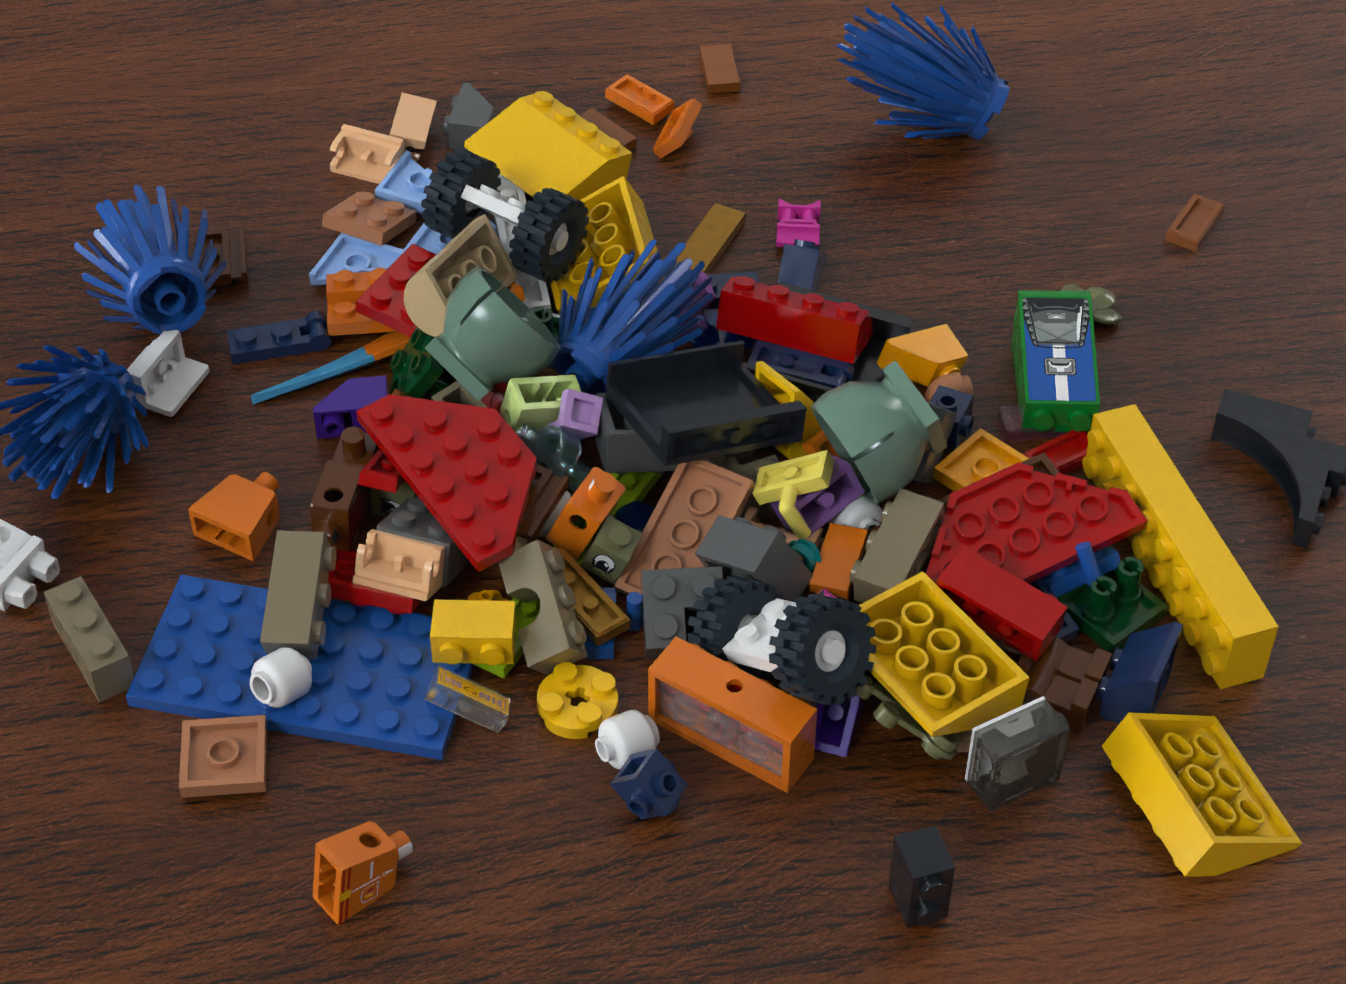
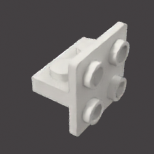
(166, 374)

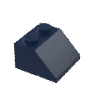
(1139, 672)

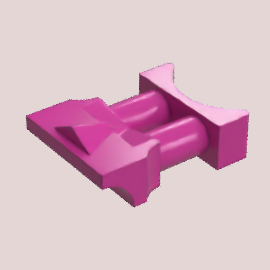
(798, 223)

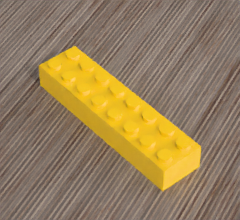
(1183, 550)

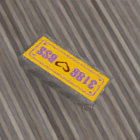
(468, 699)

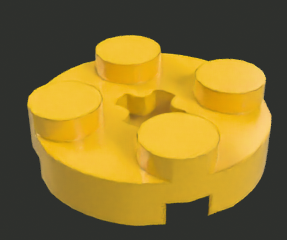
(576, 681)

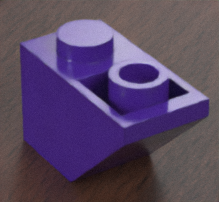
(339, 408)

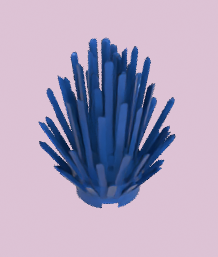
(901, 61)
(158, 283)
(631, 321)
(78, 413)

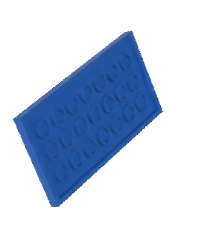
(363, 685)

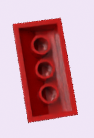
(794, 319)

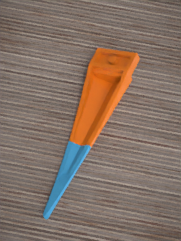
(370, 354)

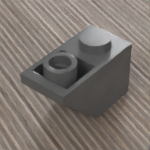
(468, 116)

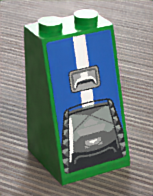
(1055, 360)

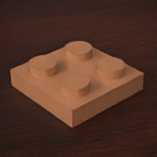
(369, 218)
(223, 756)

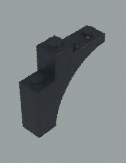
(1286, 448)

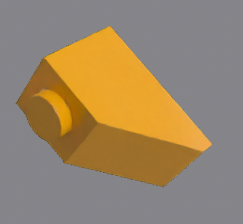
(925, 354)

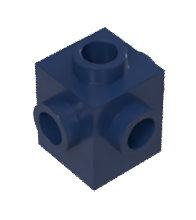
(960, 403)
(649, 784)

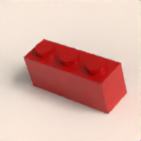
(1002, 603)

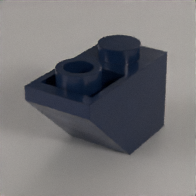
(802, 265)

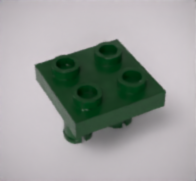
(417, 370)
(1114, 605)

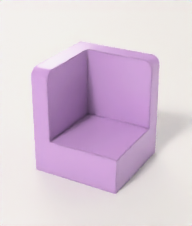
(579, 413)

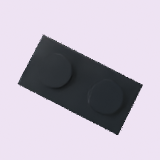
(921, 876)

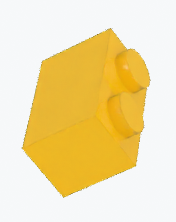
(473, 632)

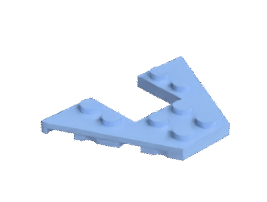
(402, 184)

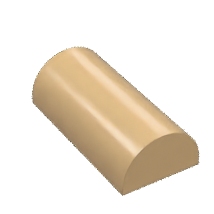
(430, 287)

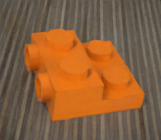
(341, 293)

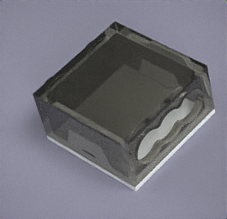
(1017, 753)

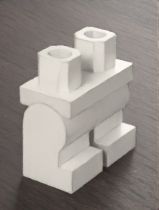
(20, 563)

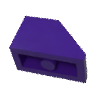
(838, 725)

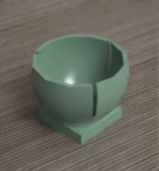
(490, 336)
(880, 430)

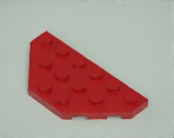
(461, 466)
(1032, 521)

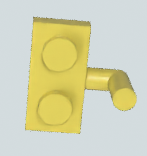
(793, 478)

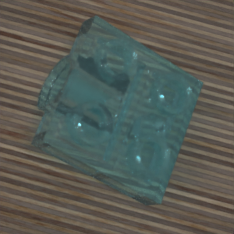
(557, 450)

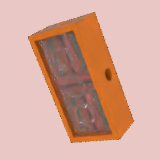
(732, 713)

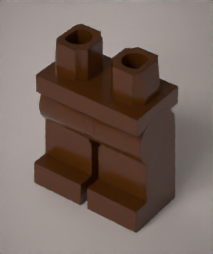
(1065, 679)

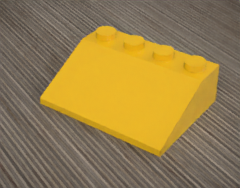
(550, 146)
(614, 229)
(939, 659)
(1198, 792)

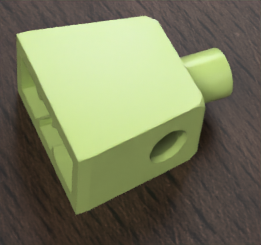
(535, 400)

